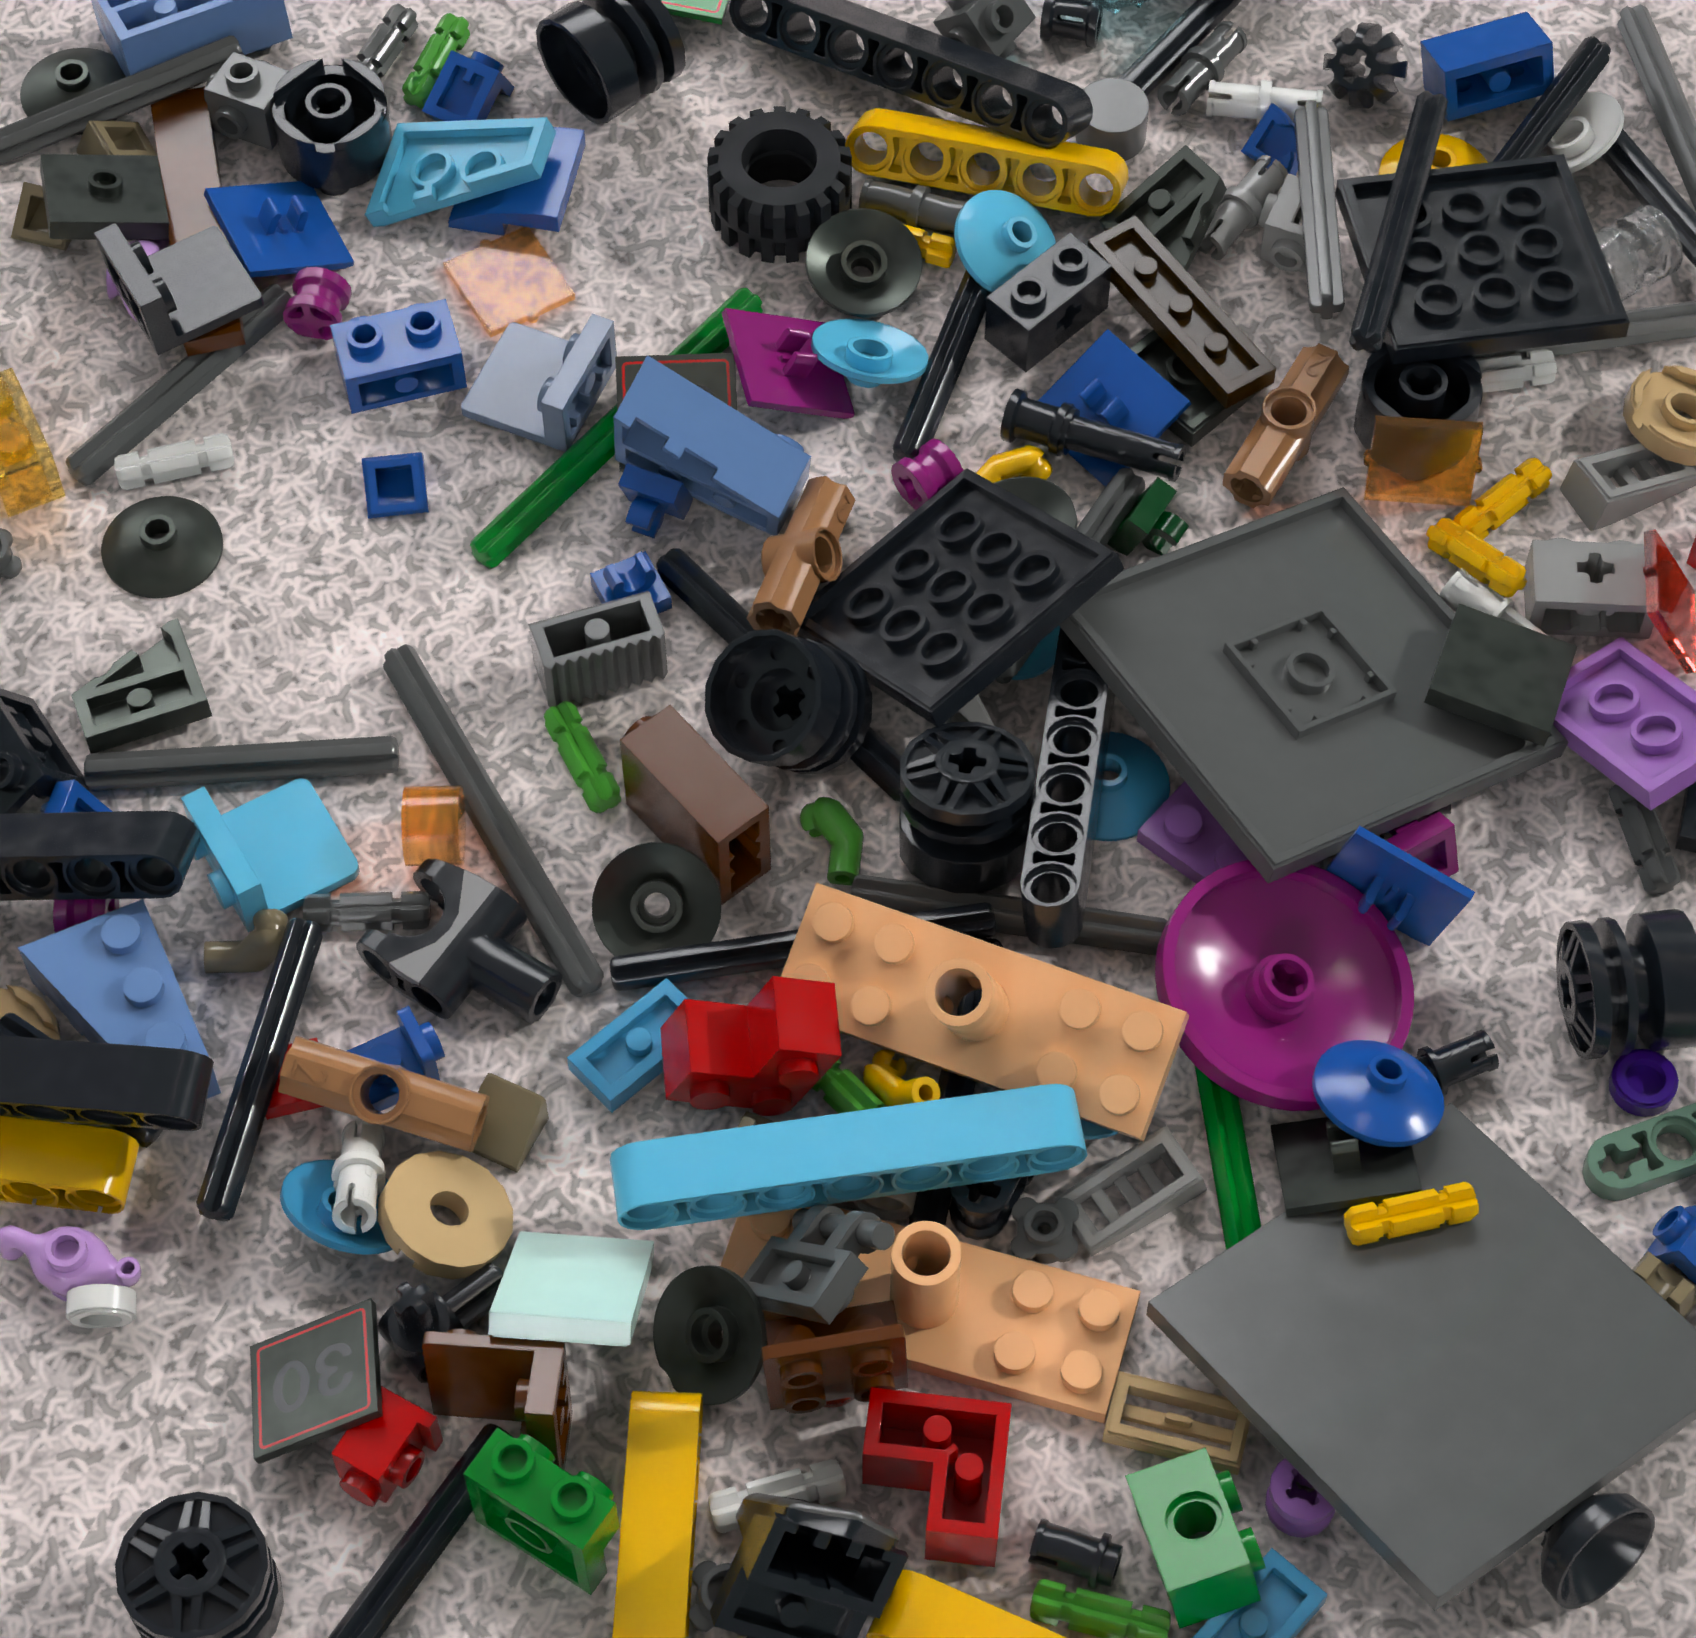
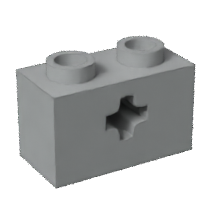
(1587, 588)

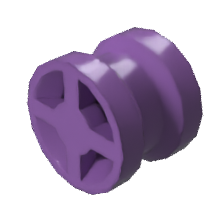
(1296, 1509)

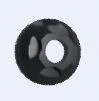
(1594, 1547)

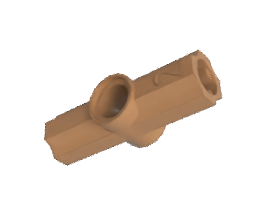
(1285, 425)
(802, 556)
(344, 1082)

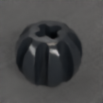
(1380, 58)

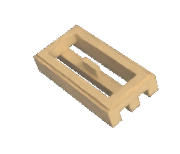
(1172, 1446)

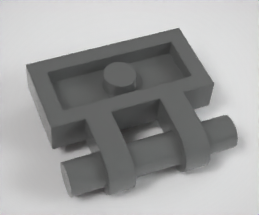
(818, 1264)

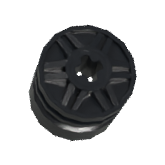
(610, 53)
(788, 702)
(965, 806)
(1628, 983)
(214, 1534)

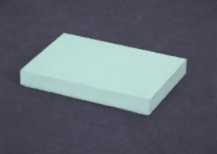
(572, 1289)

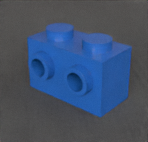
(1488, 65)
(398, 355)

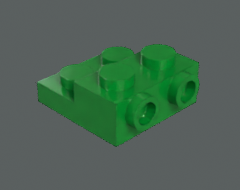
(542, 1507)

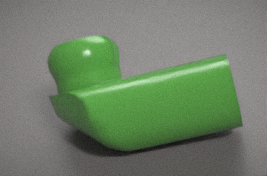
(841, 831)

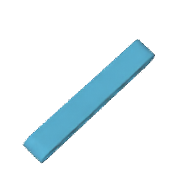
(847, 1156)

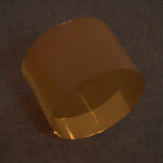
(433, 824)

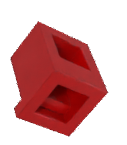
(385, 1450)

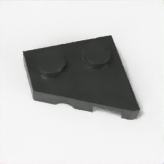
(1174, 204)
(143, 694)

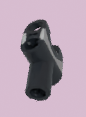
(463, 950)

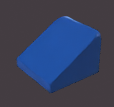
(395, 485)

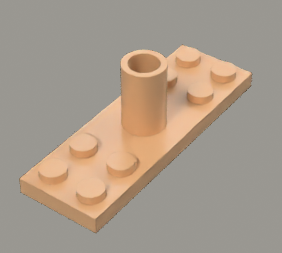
(1033, 1026)
(983, 1313)

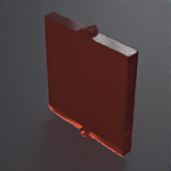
(1670, 600)

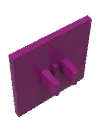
(780, 366)

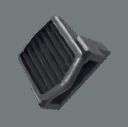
(806, 1570)

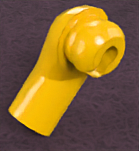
(1021, 462)
(886, 1081)

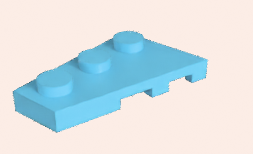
(455, 162)

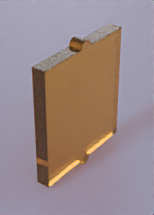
(509, 280)
(1423, 460)

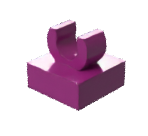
(1429, 841)

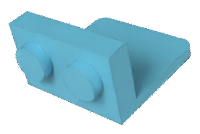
(271, 849)

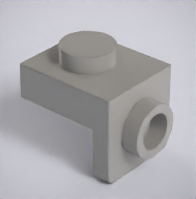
(1282, 229)

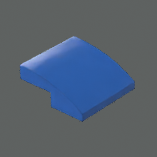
(530, 204)

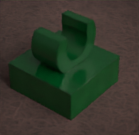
(1150, 522)

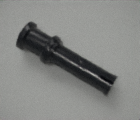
(1065, 430)

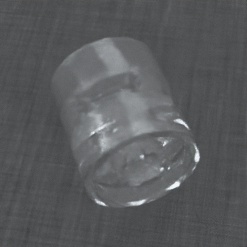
(1640, 249)

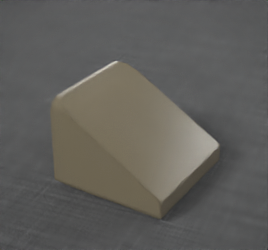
(114, 139)
(31, 219)
(511, 1122)

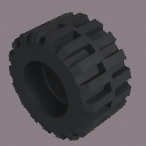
(770, 149)

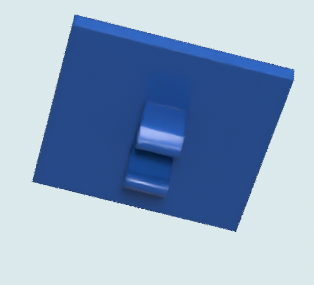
(278, 228)
(1120, 390)
(1402, 887)

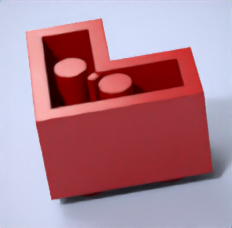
(753, 1053)
(949, 1450)

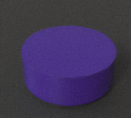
(1643, 1082)

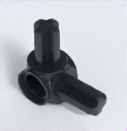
(424, 1310)

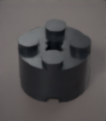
(331, 124)
(1417, 390)

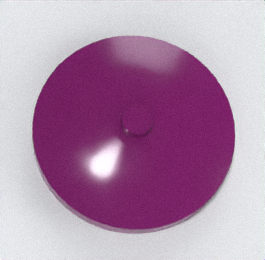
(1280, 979)

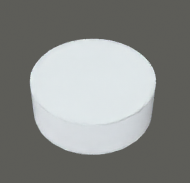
(101, 1305)

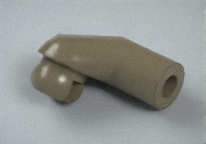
(251, 953)

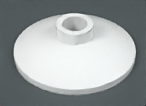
(1587, 131)

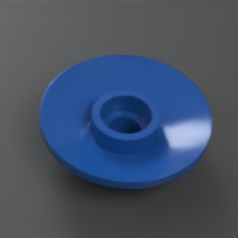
(1378, 1093)

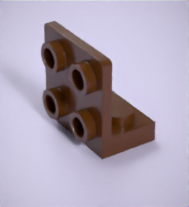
(826, 1362)
(502, 1381)

